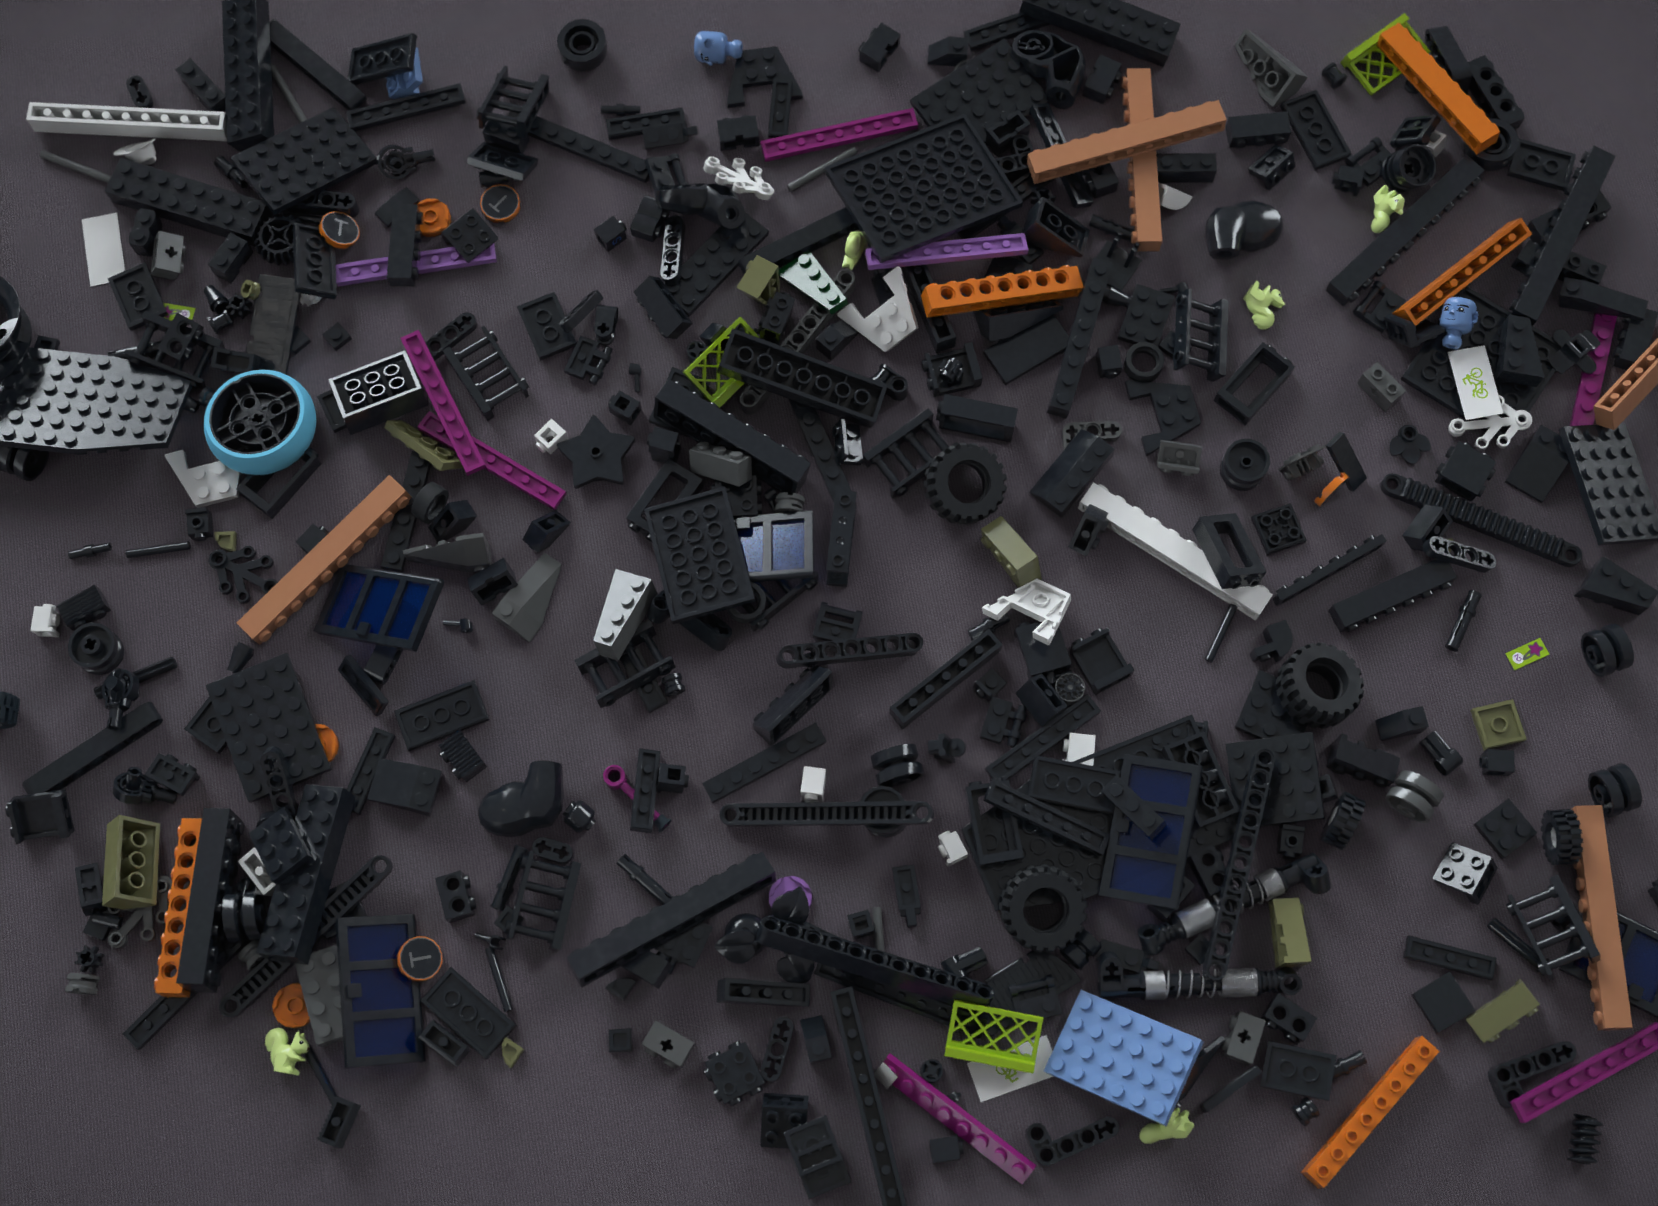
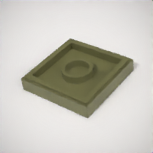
(1498, 725)

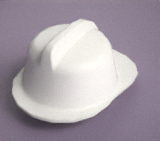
(139, 152)

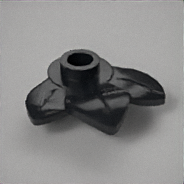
(1409, 447)

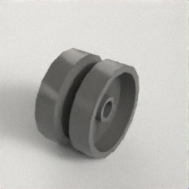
(1414, 796)

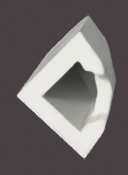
(1172, 198)

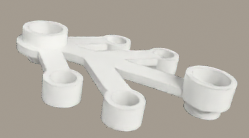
(740, 179)
(1494, 424)

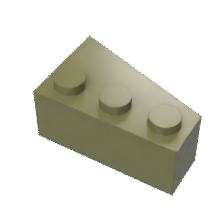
(760, 280)
(1011, 552)
(1288, 933)
(1503, 1012)

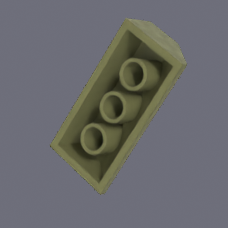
(131, 863)

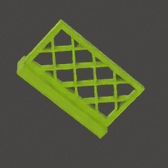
(1365, 50)
(731, 385)
(988, 1055)

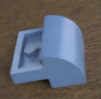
(405, 83)

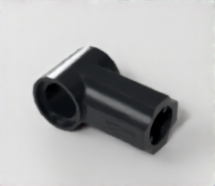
(1444, 758)
(966, 962)

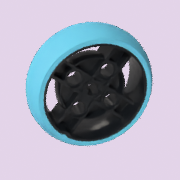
(259, 422)

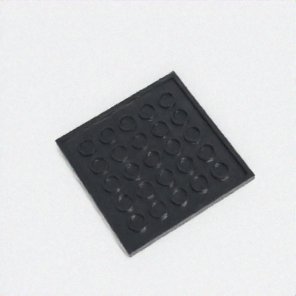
(1433, 373)

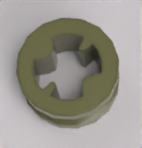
(250, 289)

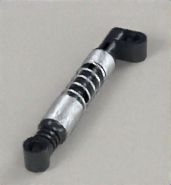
(1265, 886)
(1159, 985)

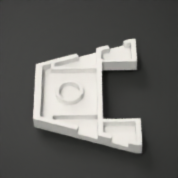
(890, 321)
(208, 482)
(1037, 601)

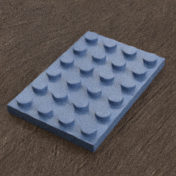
(1124, 1057)

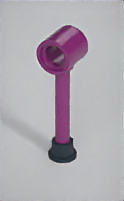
(659, 820)

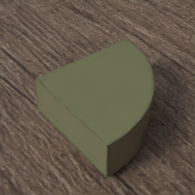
(226, 540)
(511, 1052)

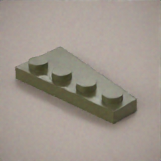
(426, 447)

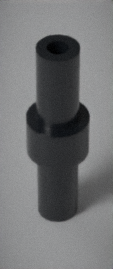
(620, 109)
(90, 550)

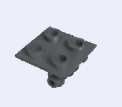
(1302, 462)

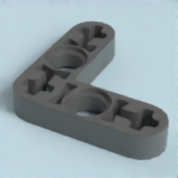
(1077, 426)

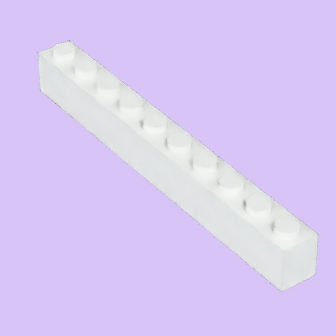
(127, 121)
(1171, 549)

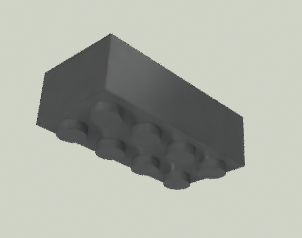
(322, 995)

